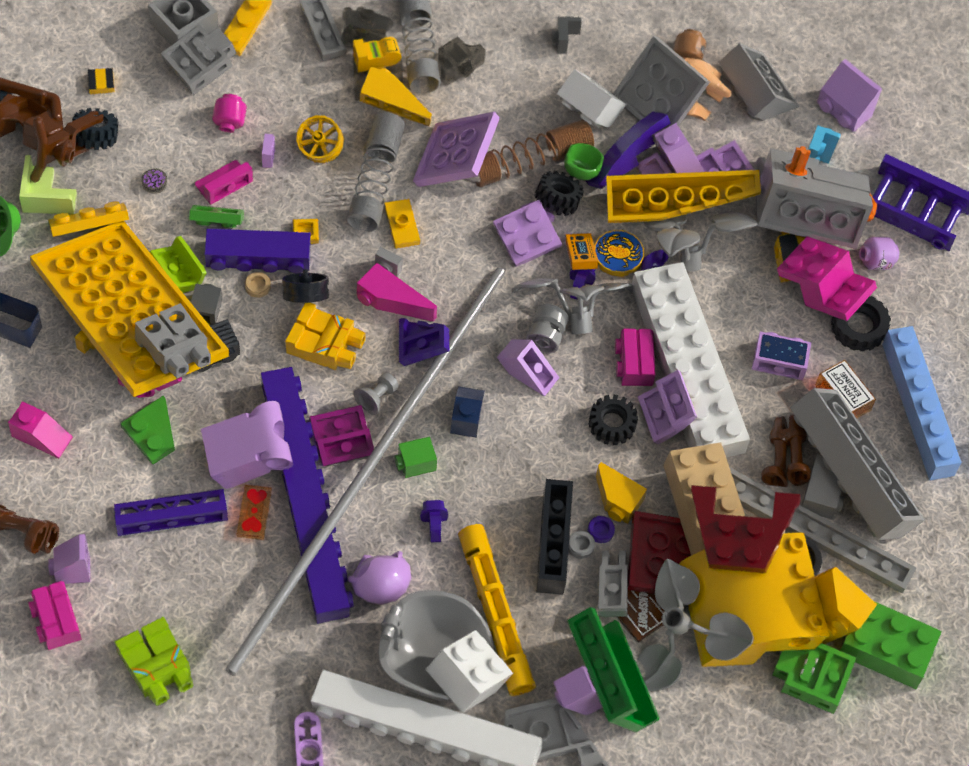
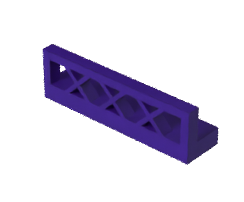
(171, 516)

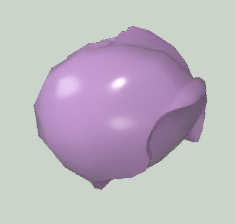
(381, 578)

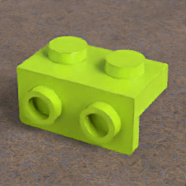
(180, 264)

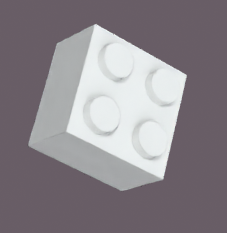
(590, 99)
(469, 671)

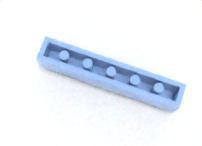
(921, 403)

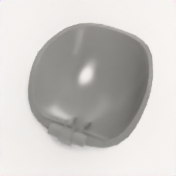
(419, 631)

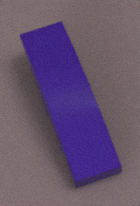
(623, 153)

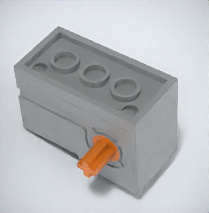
(813, 199)

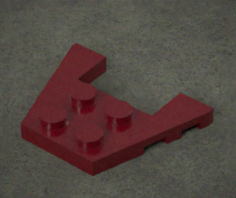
(741, 541)

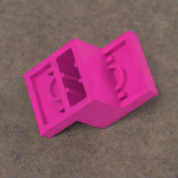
(827, 278)

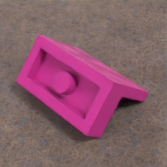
(225, 181)

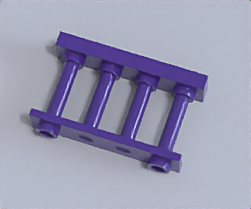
(927, 184)

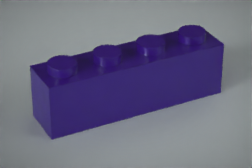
(257, 250)

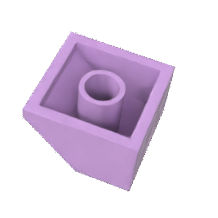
(849, 96)

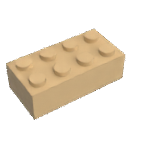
(700, 467)

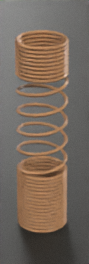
(557, 138)

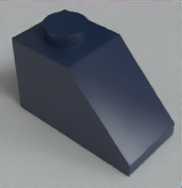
(467, 412)

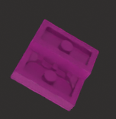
(341, 435)

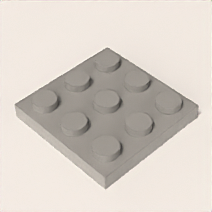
(661, 84)

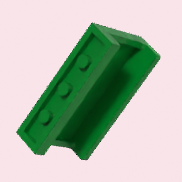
(613, 671)

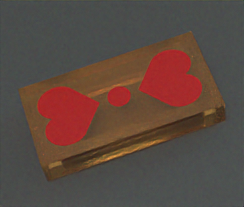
(254, 512)

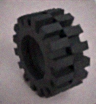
(559, 193)
(618, 407)

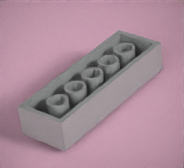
(856, 464)

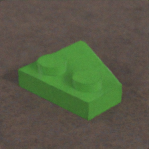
(151, 430)

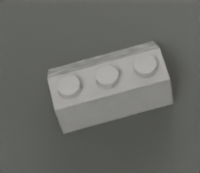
(756, 83)

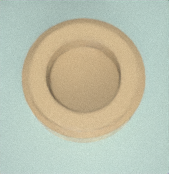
(257, 284)

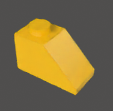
(619, 493)

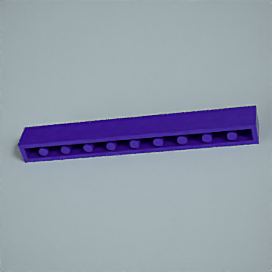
(306, 499)

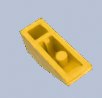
(389, 94)

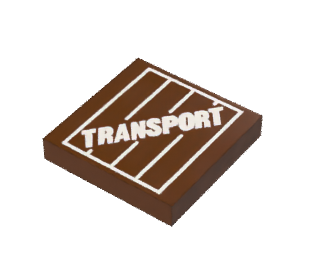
(643, 615)

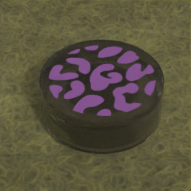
(154, 181)

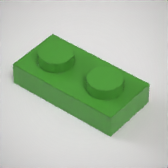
(226, 216)

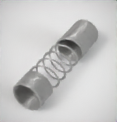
(422, 66)
(387, 131)

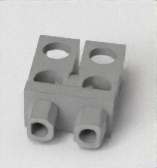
(173, 342)

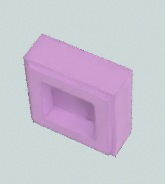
(268, 150)

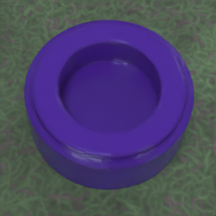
(601, 529)

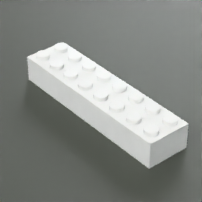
(686, 345)

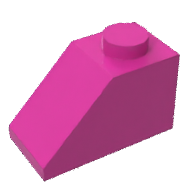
(39, 430)

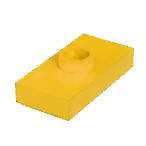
(402, 223)

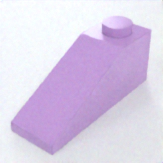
(677, 150)

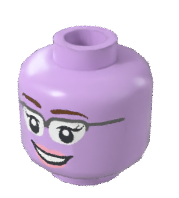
(879, 253)

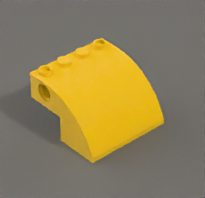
(776, 605)

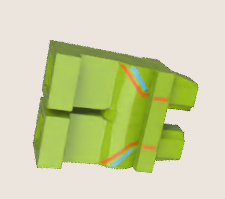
(157, 671)

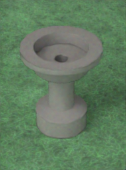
(371, 398)

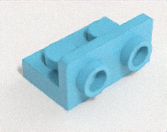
(823, 144)

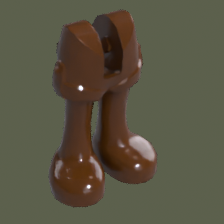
(782, 438)
(36, 531)

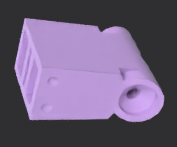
(247, 446)

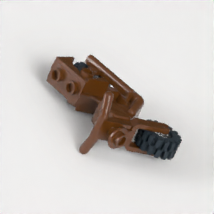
(43, 125)

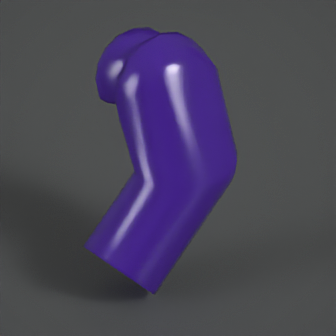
(654, 260)

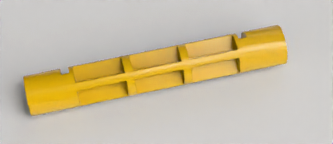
(496, 609)

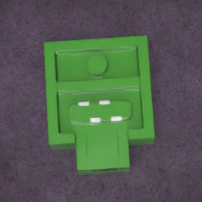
(815, 675)

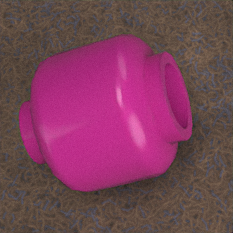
(229, 112)

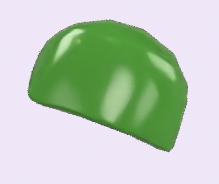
(583, 161)

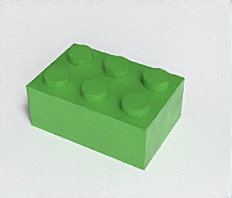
(893, 645)

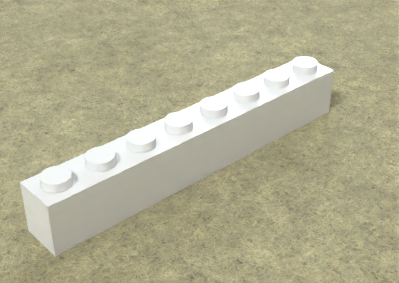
(423, 723)

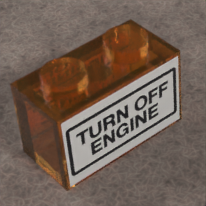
(850, 387)

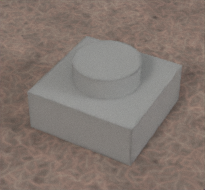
(389, 261)

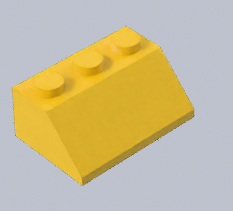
(843, 603)

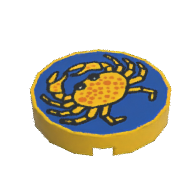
(619, 253)

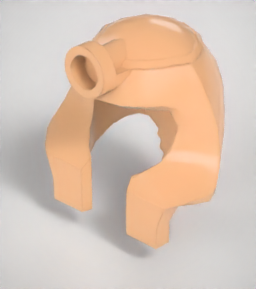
(714, 89)

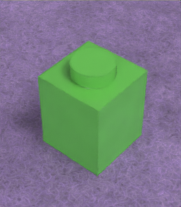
(416, 457)

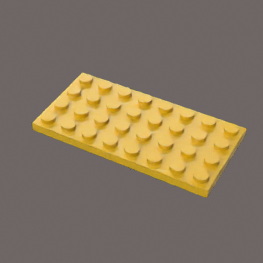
(106, 287)

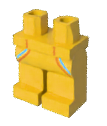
(324, 338)

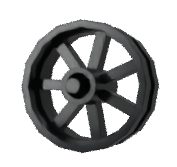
(305, 287)

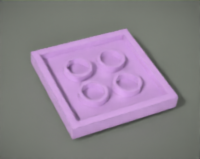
(456, 149)

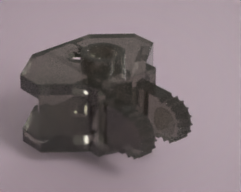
(364, 25)

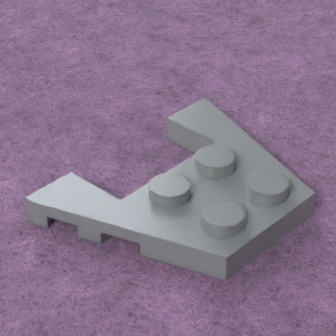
(557, 728)

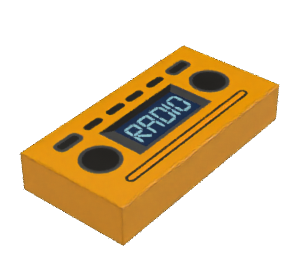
(581, 251)

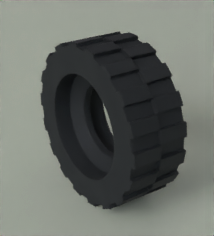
(864, 341)

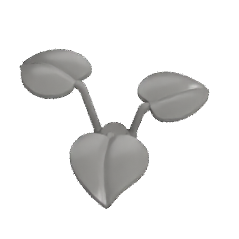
(674, 239)
(580, 315)
(725, 639)

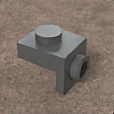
(565, 26)

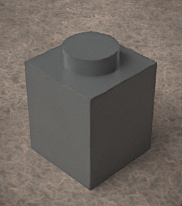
(207, 301)

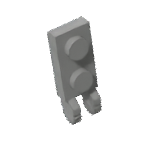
(613, 586)

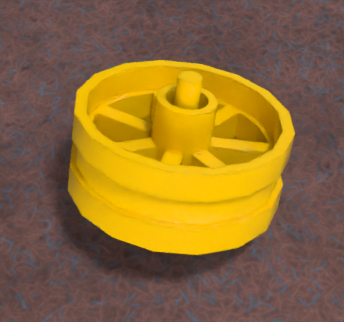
(320, 139)

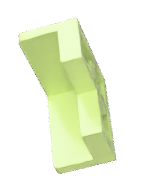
(41, 197)

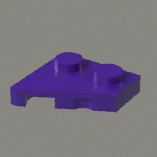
(421, 341)

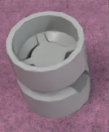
(548, 327)

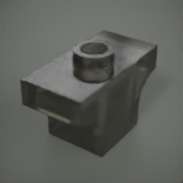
(459, 60)

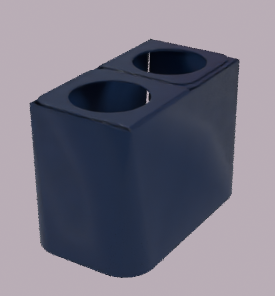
(23, 311)

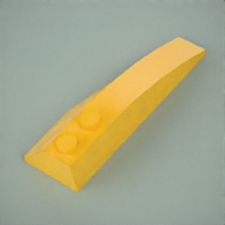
(675, 194)

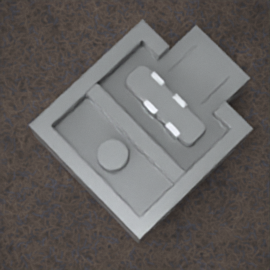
(199, 57)

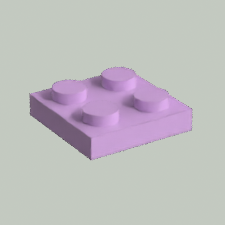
(527, 233)

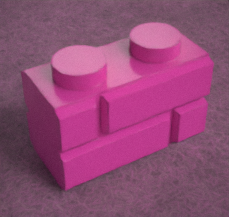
(636, 357)
(55, 615)

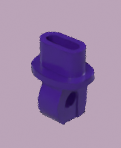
(581, 278)
(434, 513)

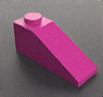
(391, 294)

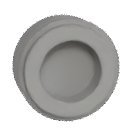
(581, 544)

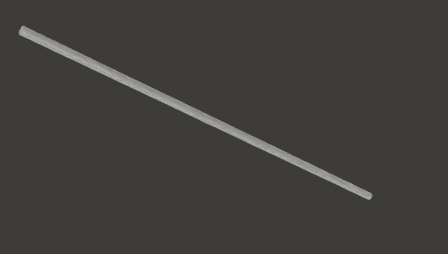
(361, 477)

